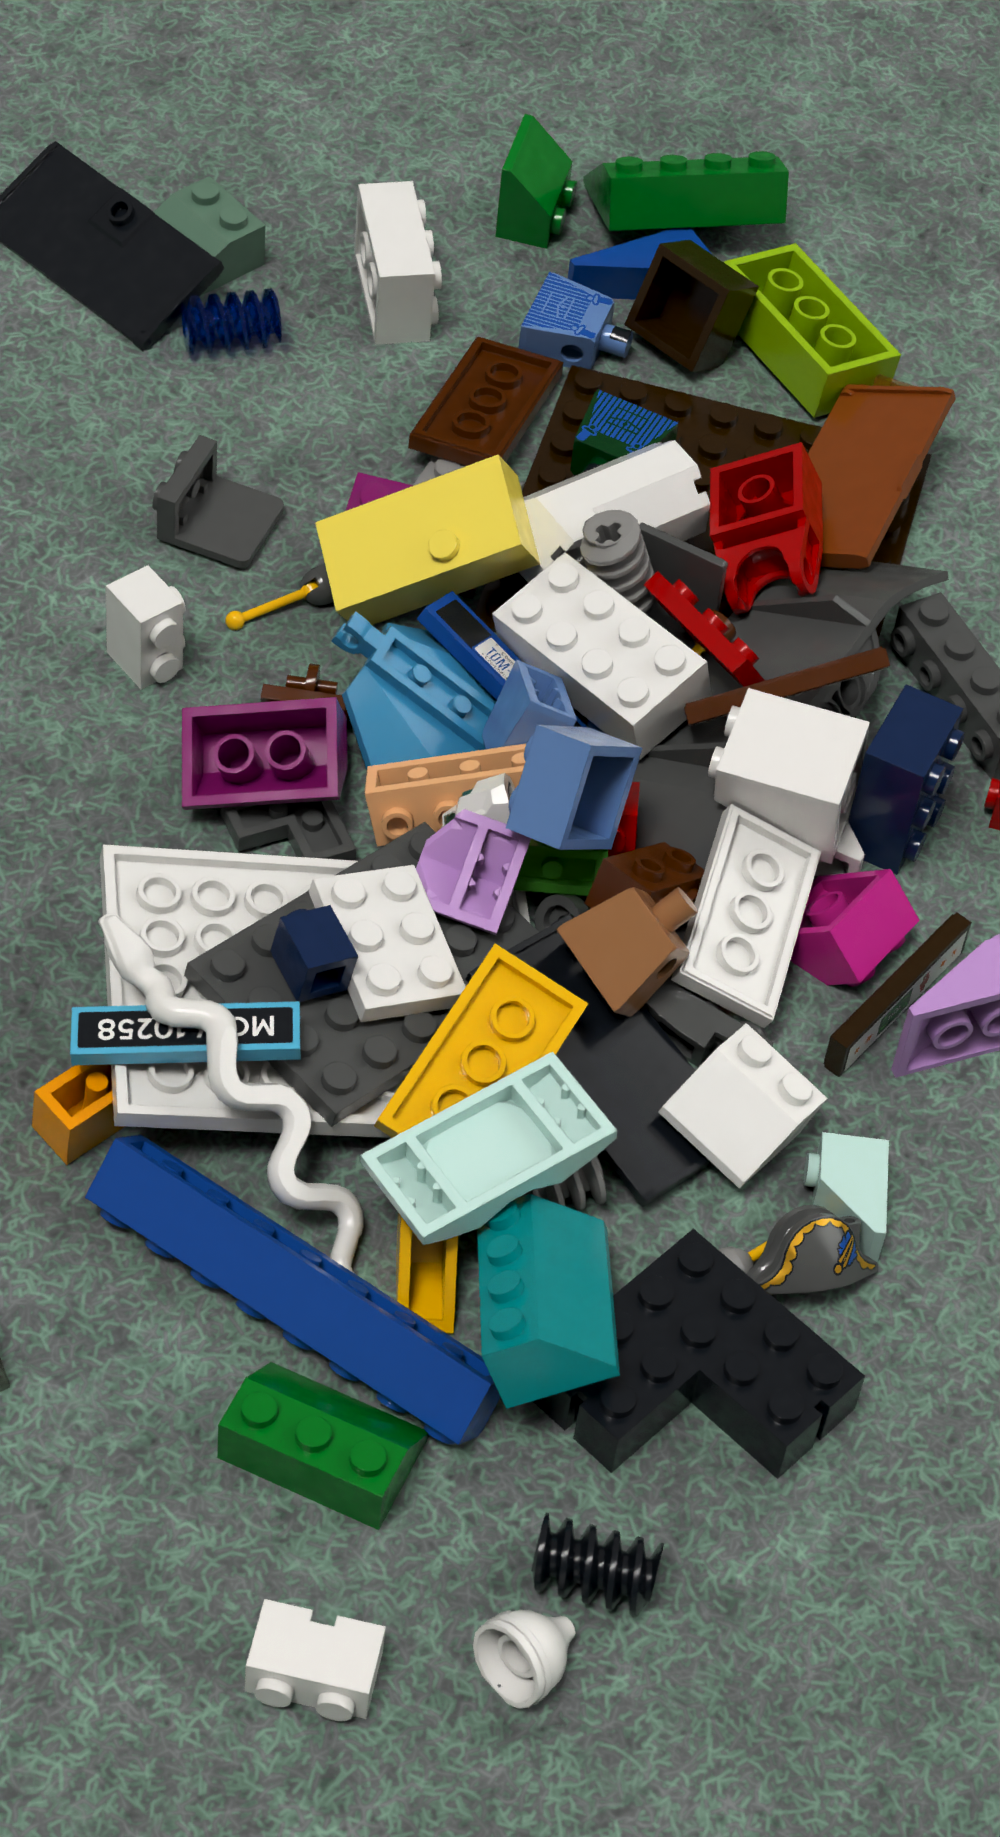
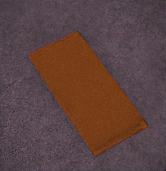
(870, 461)

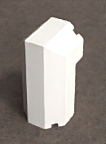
(648, 483)

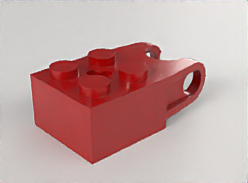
(767, 523)

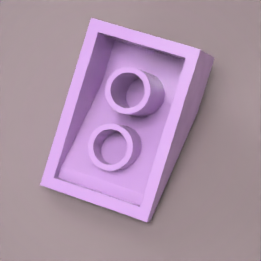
(955, 1016)

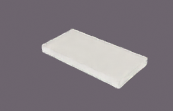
(747, 916)

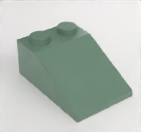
(218, 226)

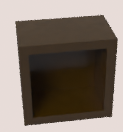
(691, 305)

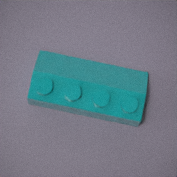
(545, 1300)

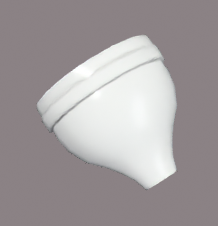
(523, 1654)

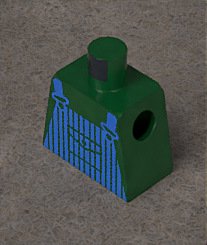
(616, 429)

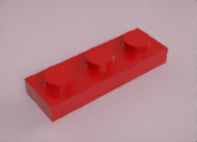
(705, 629)

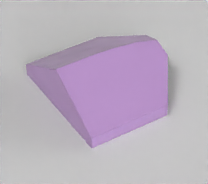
(472, 869)

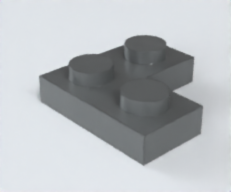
(310, 827)

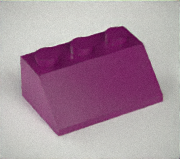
(263, 753)

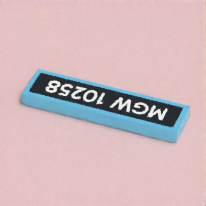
(133, 1037)

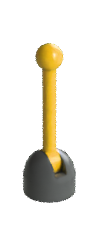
(314, 589)

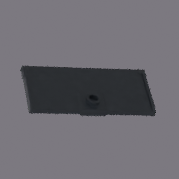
(103, 245)
(625, 1069)

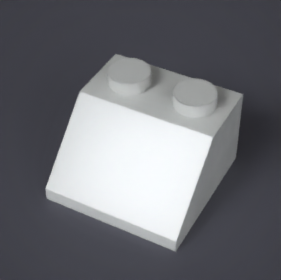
(743, 1105)

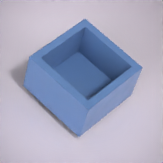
(573, 787)

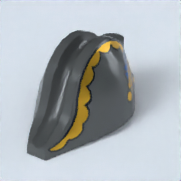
(812, 1253)

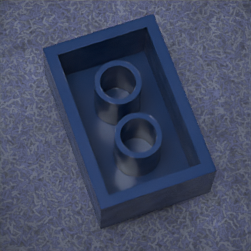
(904, 777)

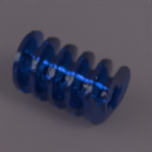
(231, 320)

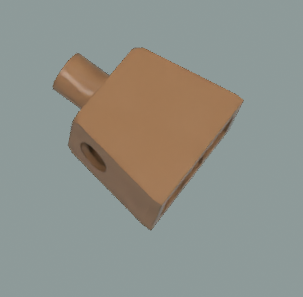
(630, 944)

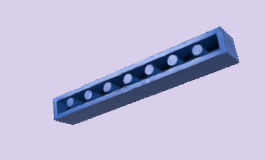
(296, 1288)

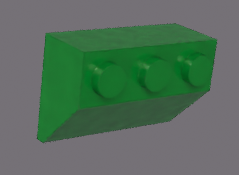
(319, 1443)

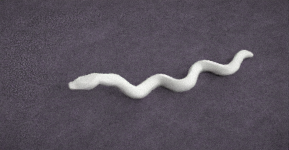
(137, 966)

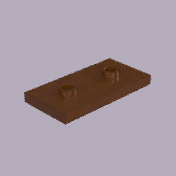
(486, 403)

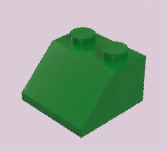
(534, 187)

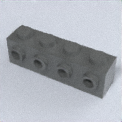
(953, 668)

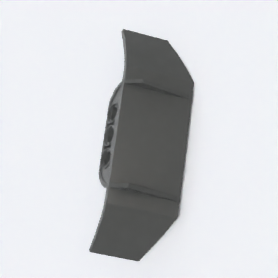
(787, 637)

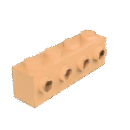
(425, 788)

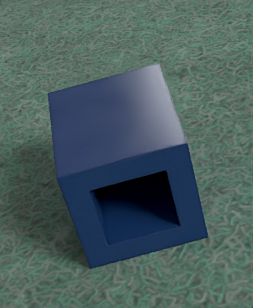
(313, 953)

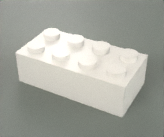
(609, 653)

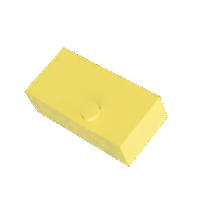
(428, 541)

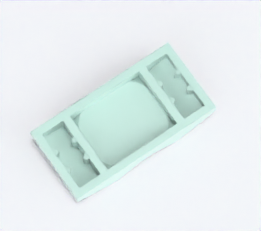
(490, 1150)

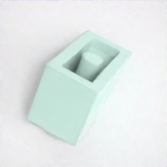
(852, 1180)

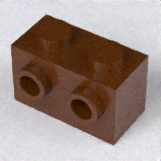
(652, 869)

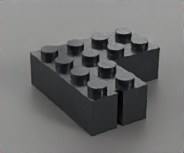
(716, 1340)

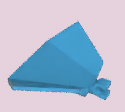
(410, 695)

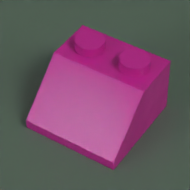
(852, 926)

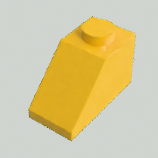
(426, 1277)

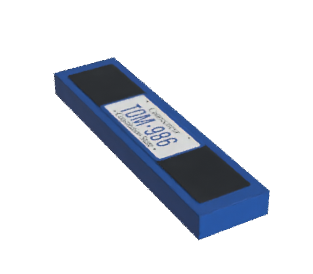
(471, 642)

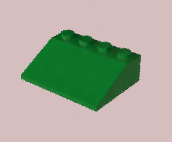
(690, 192)

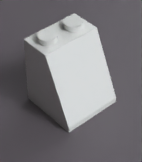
(791, 767)

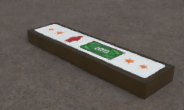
(896, 994)

